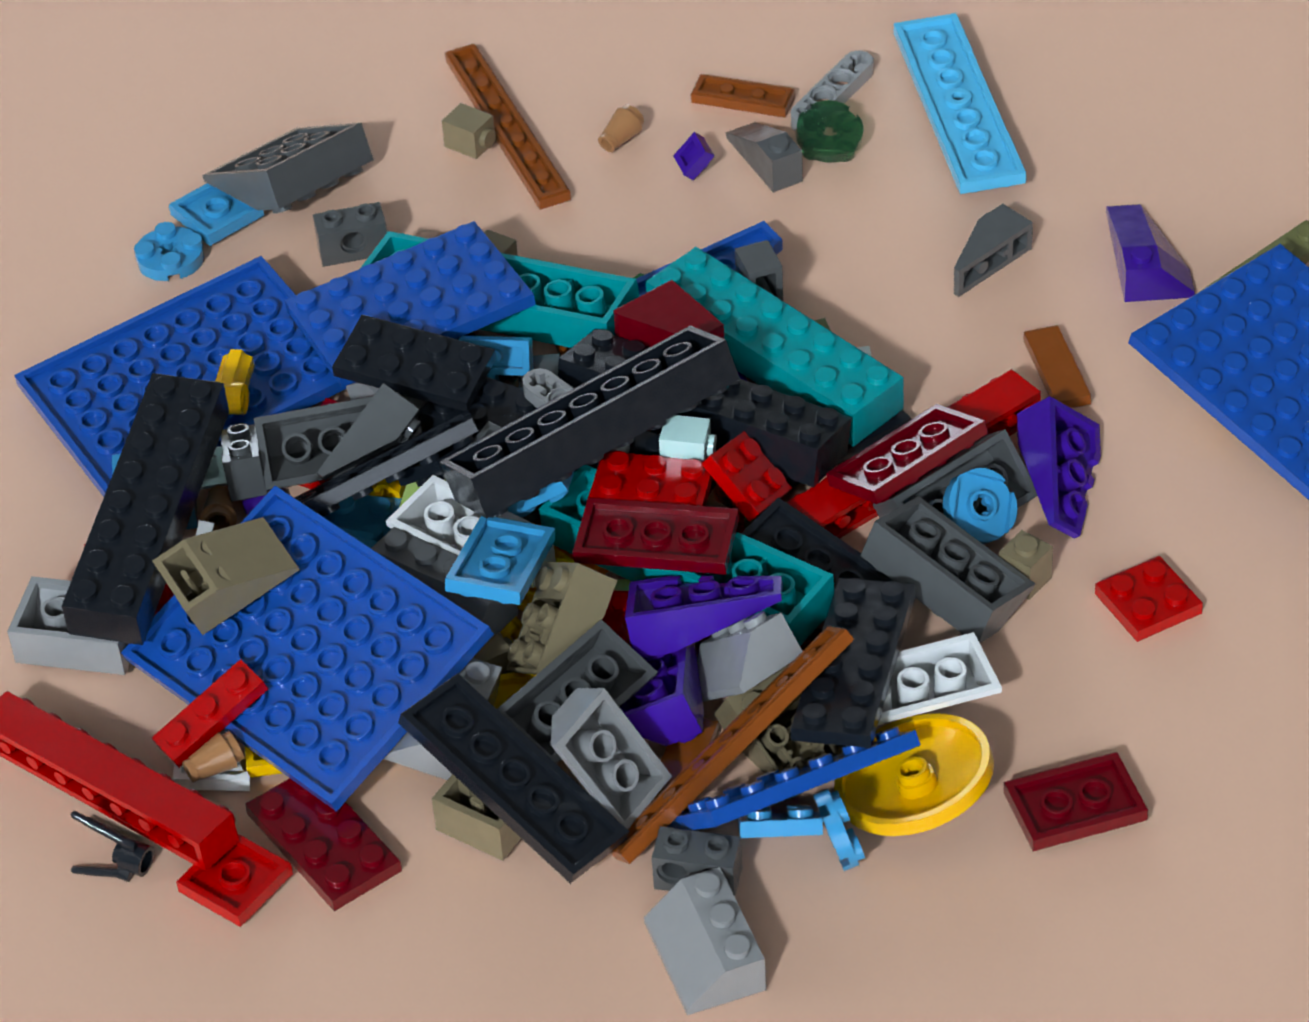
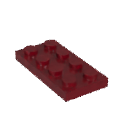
(907, 453)
(656, 536)
(327, 847)

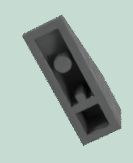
(769, 153)
(993, 244)
(376, 429)

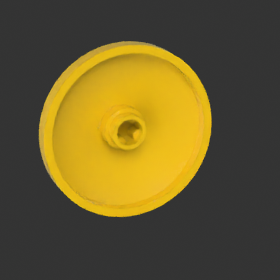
(921, 784)

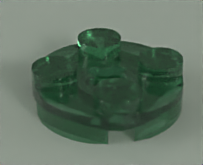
(827, 148)

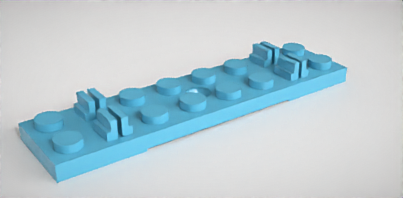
(959, 104)

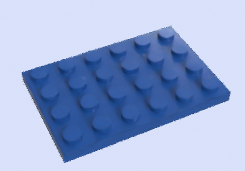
(436, 286)

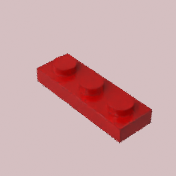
(210, 712)

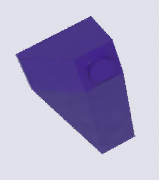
(1145, 258)
(1060, 456)
(672, 615)
(671, 703)

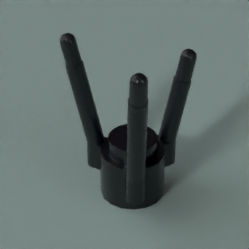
(129, 855)

